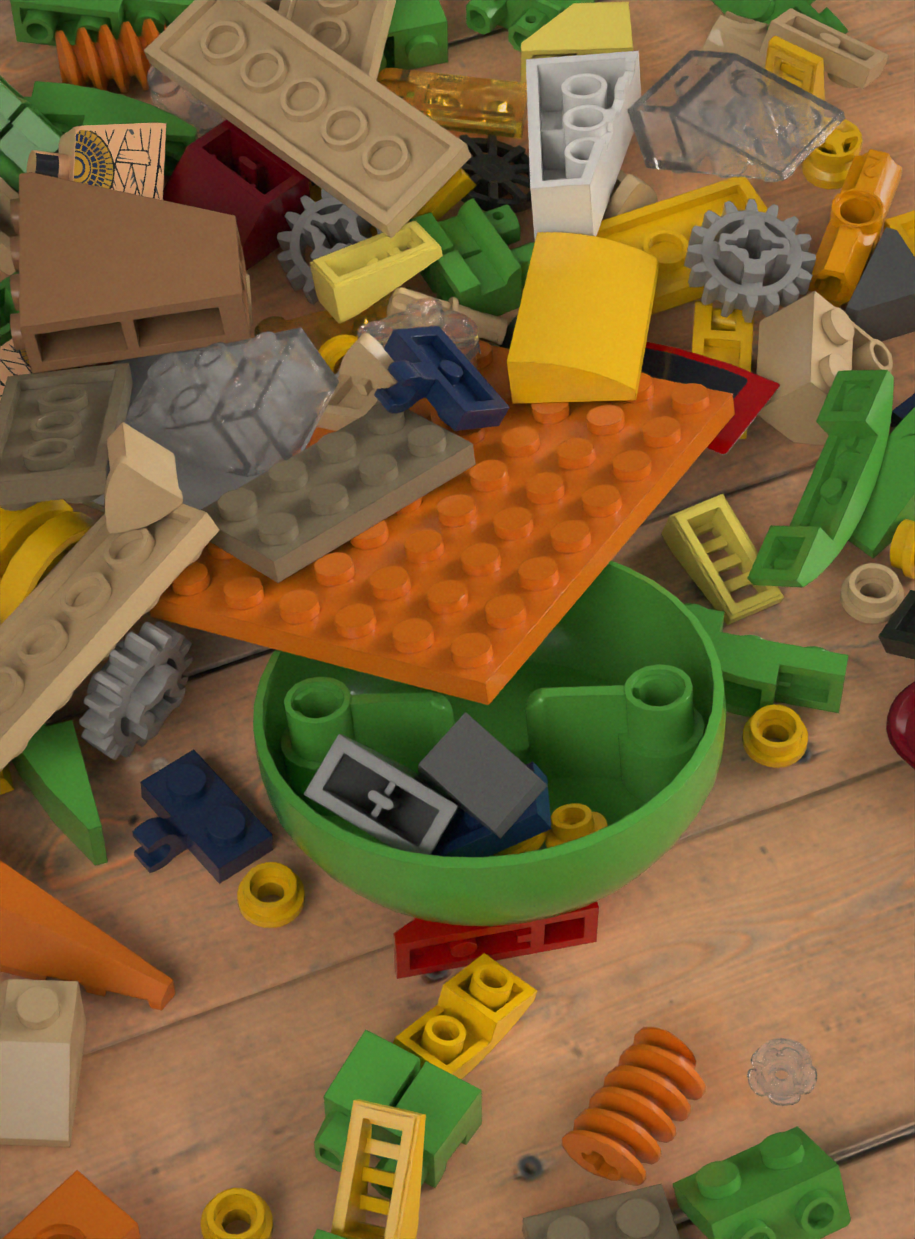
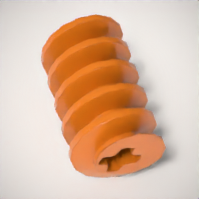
(107, 57)
(636, 1108)

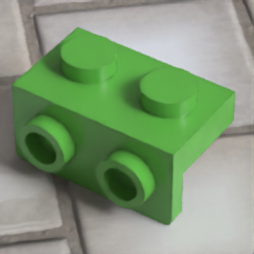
(767, 1192)

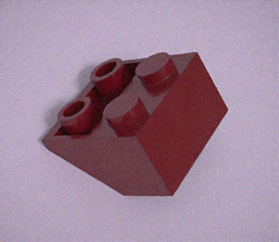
(243, 179)

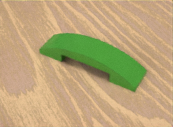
(841, 484)

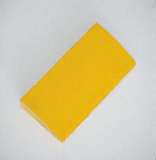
(582, 321)

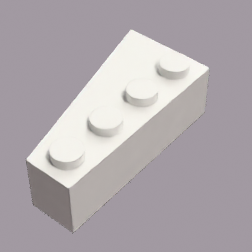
(578, 136)

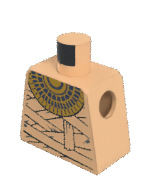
(109, 157)

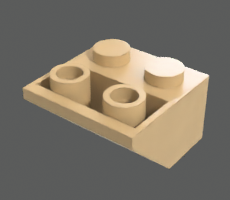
(803, 352)

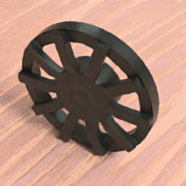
(496, 175)

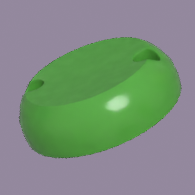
(610, 707)

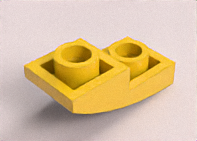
(470, 1017)

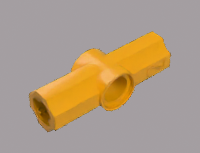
(854, 226)

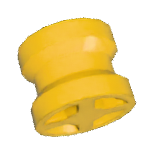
(831, 161)

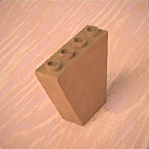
(120, 275)

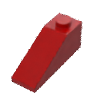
(435, 946)

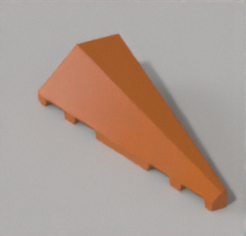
(51, 940)

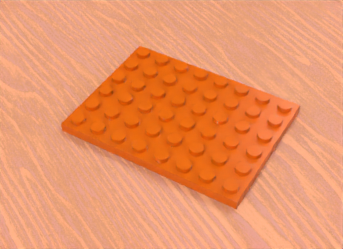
(483, 564)

